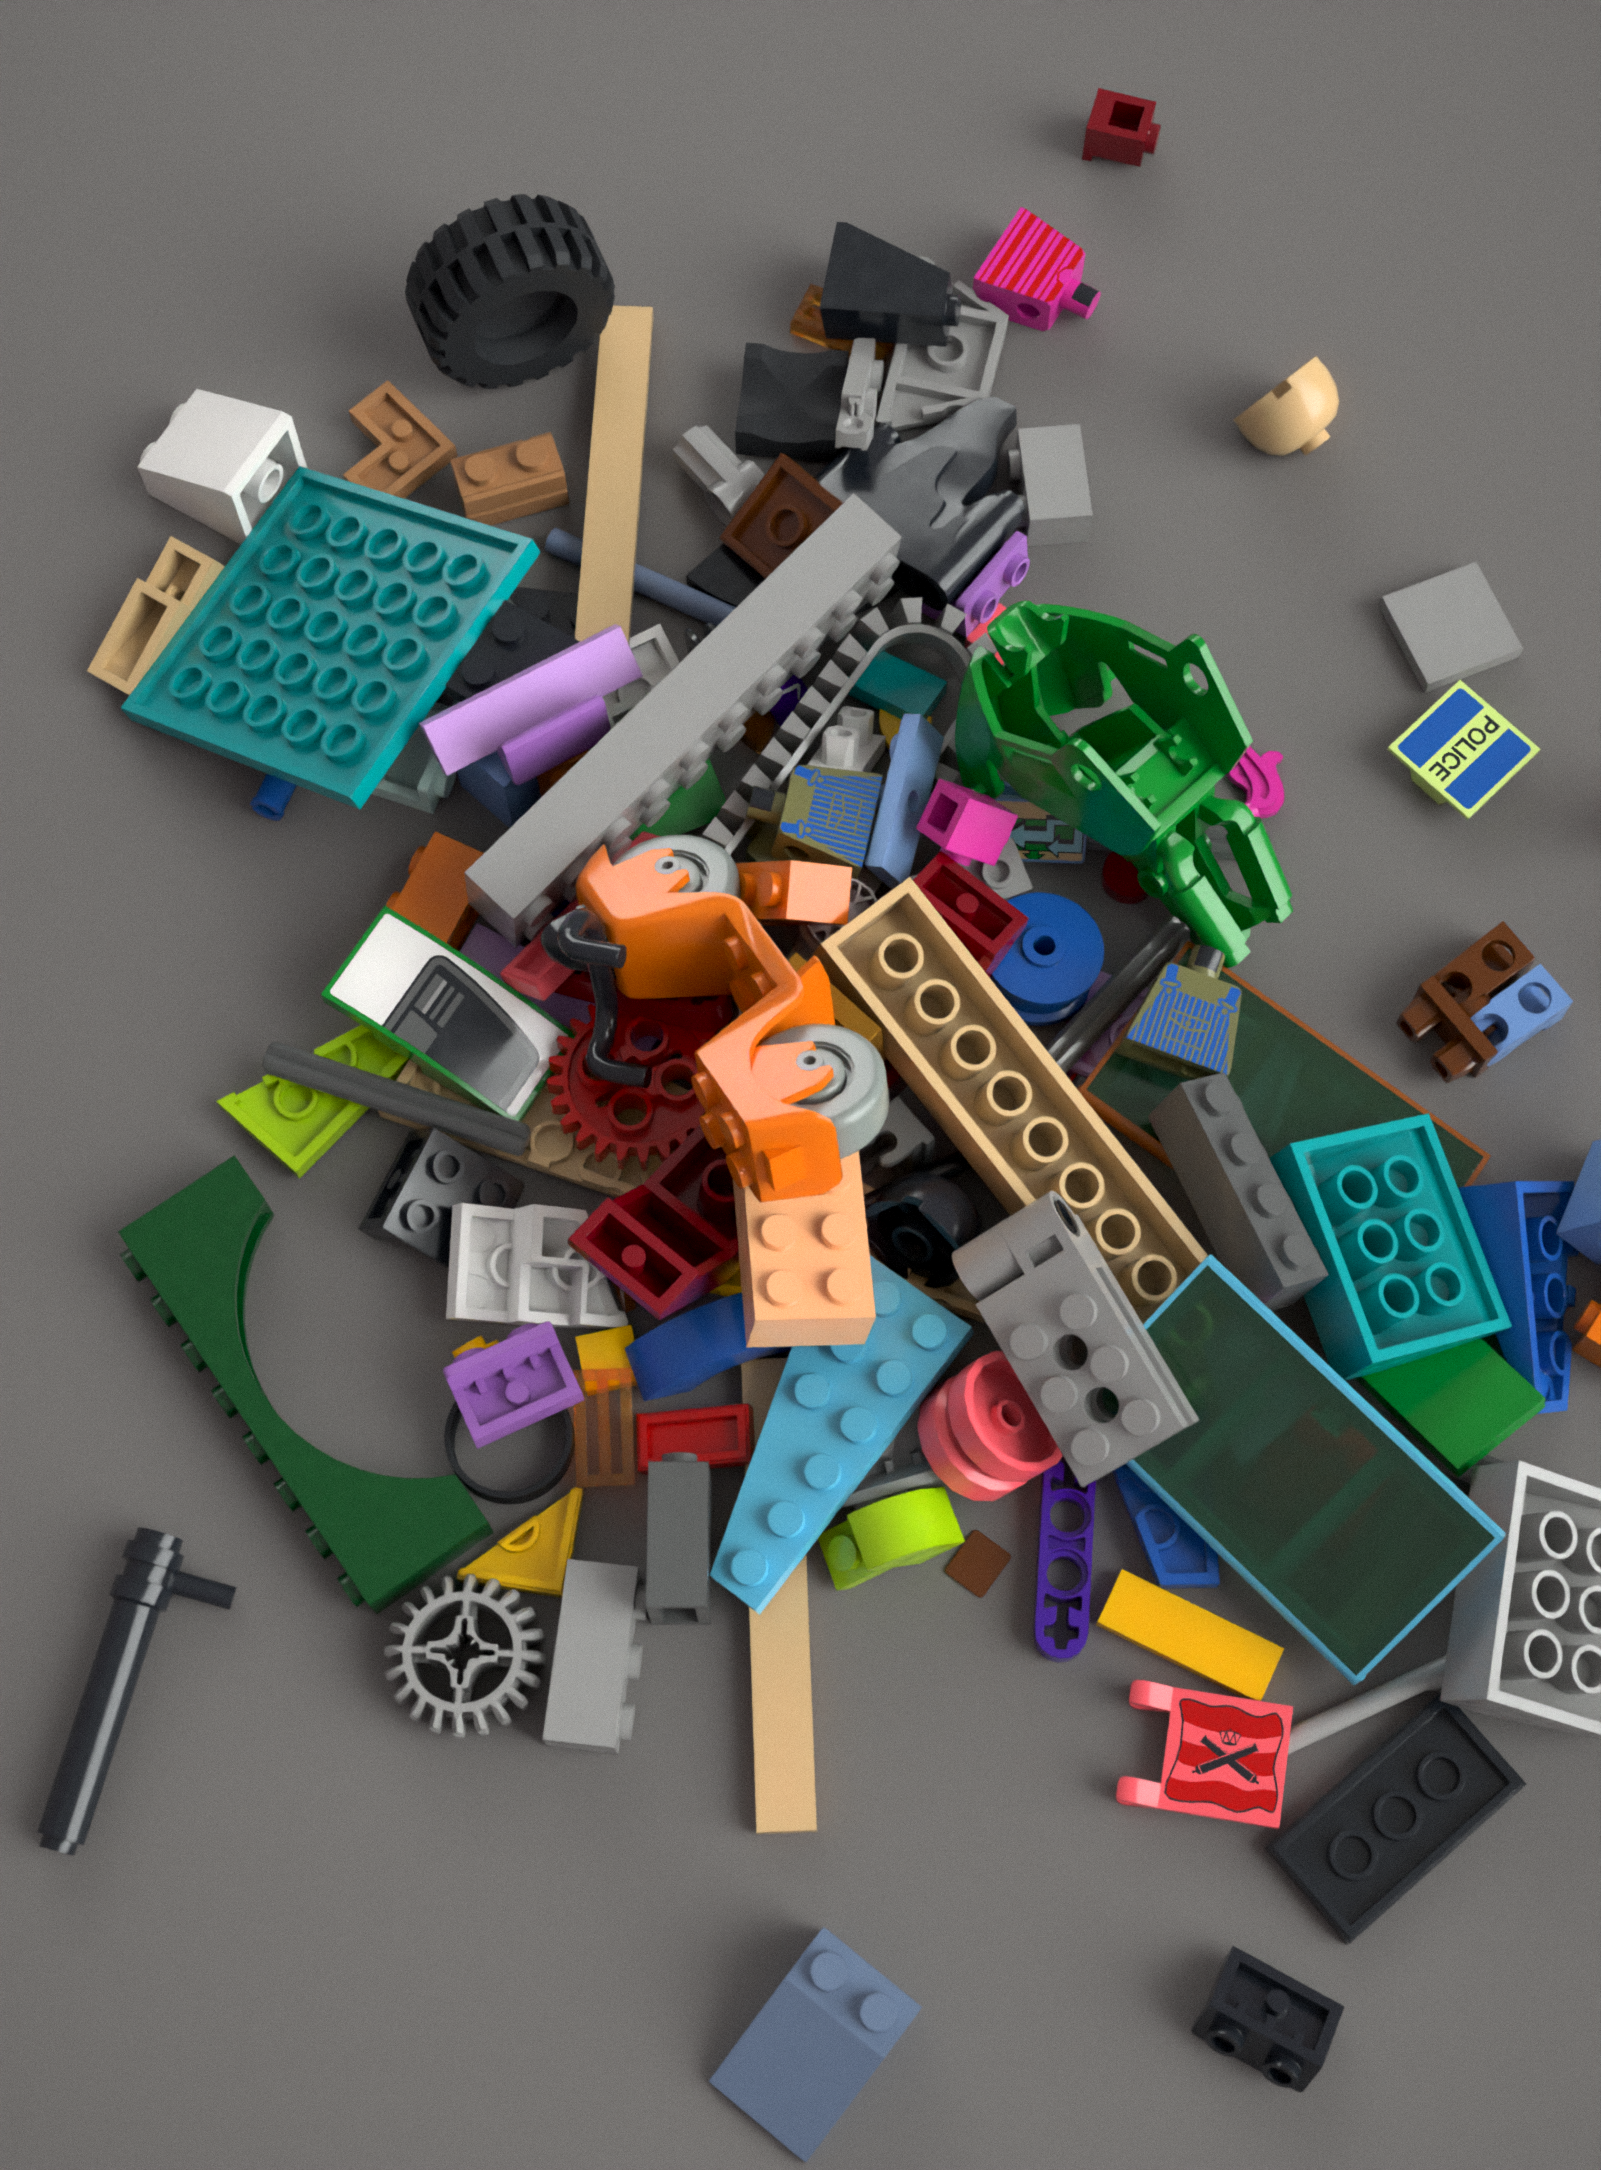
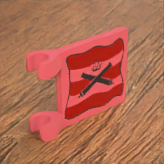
(1219, 1757)

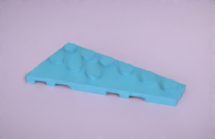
(828, 1430)

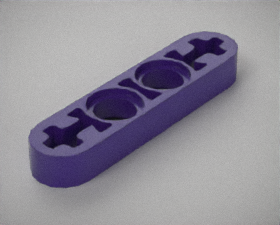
(1072, 1546)

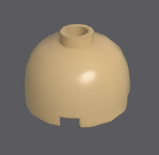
(1293, 412)

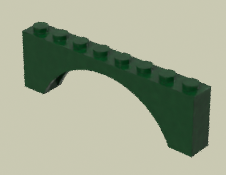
(378, 1526)

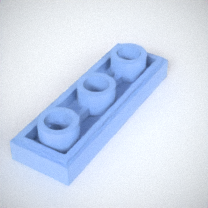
(903, 799)

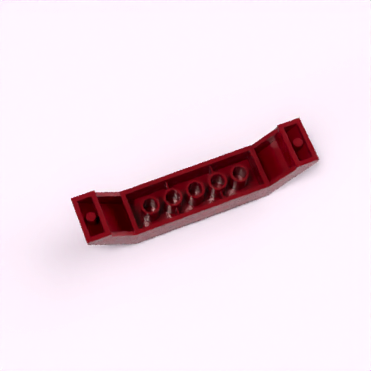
(679, 1227)

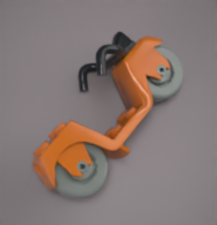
(779, 1081)

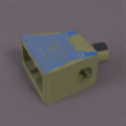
(820, 815)
(1187, 1019)

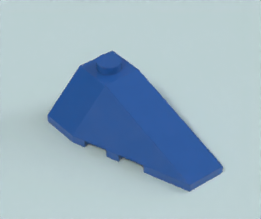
(1529, 1266)

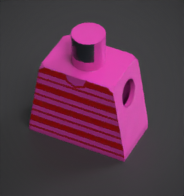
(1035, 274)

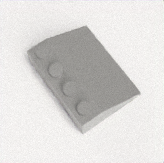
(1531, 1609)

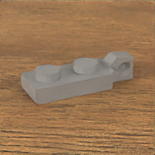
(859, 396)

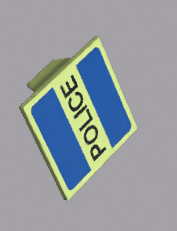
(1462, 750)

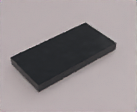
(1395, 1817)

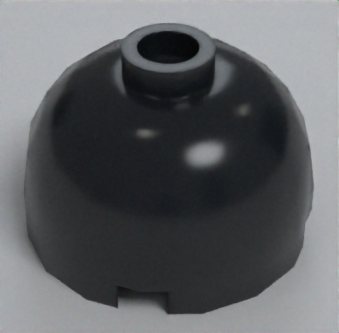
(920, 1225)

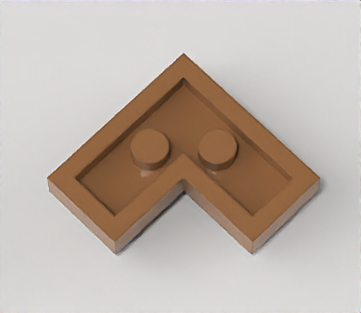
(406, 441)

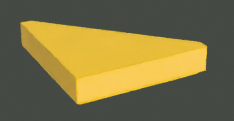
(534, 1553)

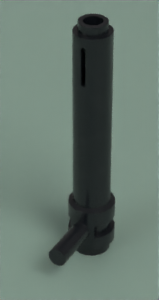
(139, 1597)

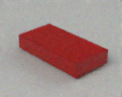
(713, 1433)

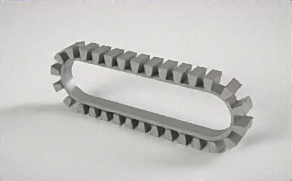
(814, 712)

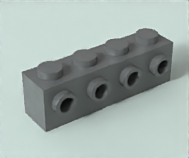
(1237, 1191)

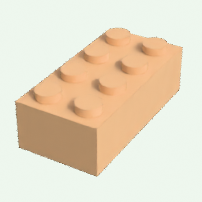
(806, 1266)

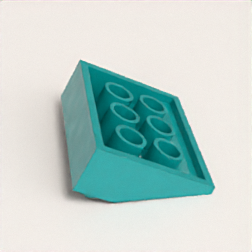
(1394, 1246)

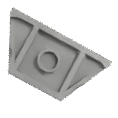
(936, 381)

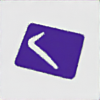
(793, 692)

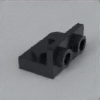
(1268, 2021)

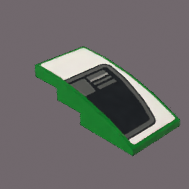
(447, 1015)

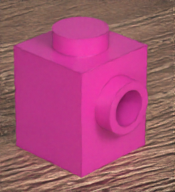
(966, 823)

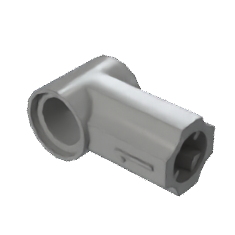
(717, 471)

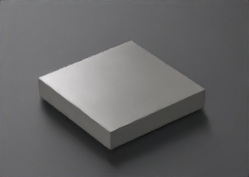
(1450, 627)

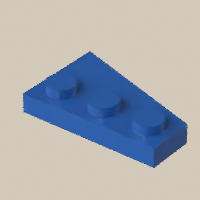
(1170, 1545)

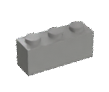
(595, 1657)

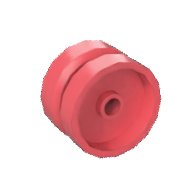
(985, 1431)

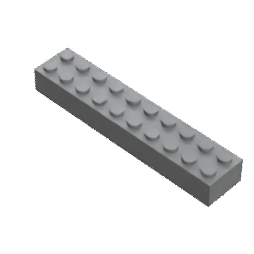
(685, 721)

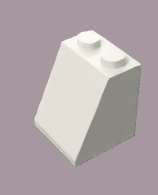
(222, 461)

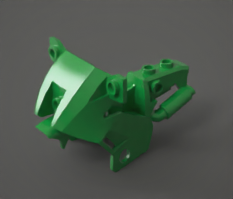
(1132, 777)

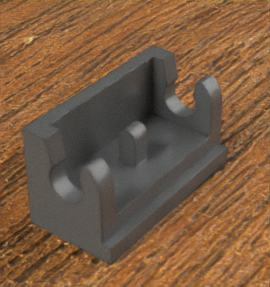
(900, 1144)

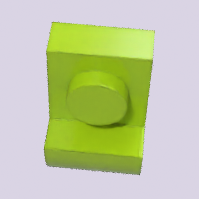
(890, 1535)

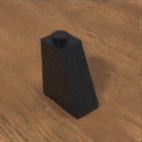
(885, 293)

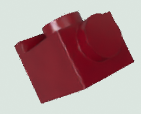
(1121, 128)

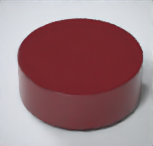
(1121, 881)

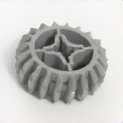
(436, 1654)

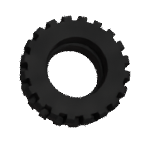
(509, 291)

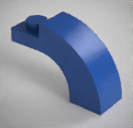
(693, 1349)

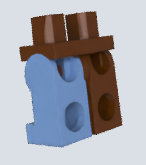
(1468, 1018)

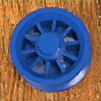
(1051, 961)

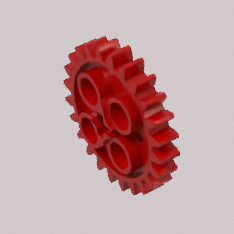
(667, 1116)

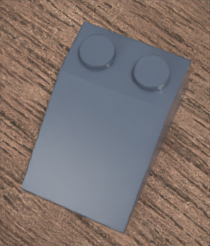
(815, 2044)

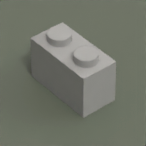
(1052, 484)

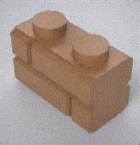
(510, 480)

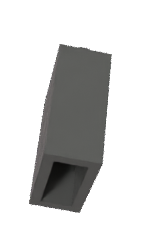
(679, 1541)

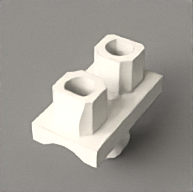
(850, 742)

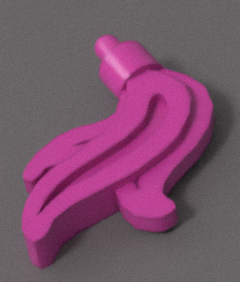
(1260, 782)

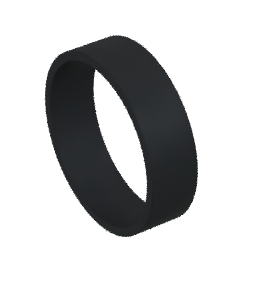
(510, 1497)

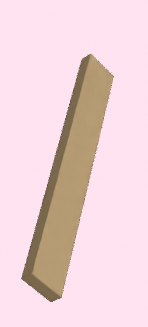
(615, 473)
(780, 1670)

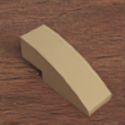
(153, 614)

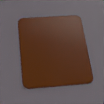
(978, 1563)

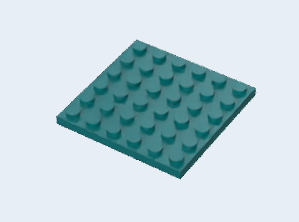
(330, 634)

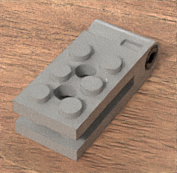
(1036, 1291)

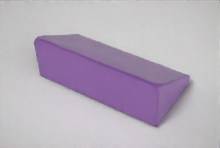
(555, 740)

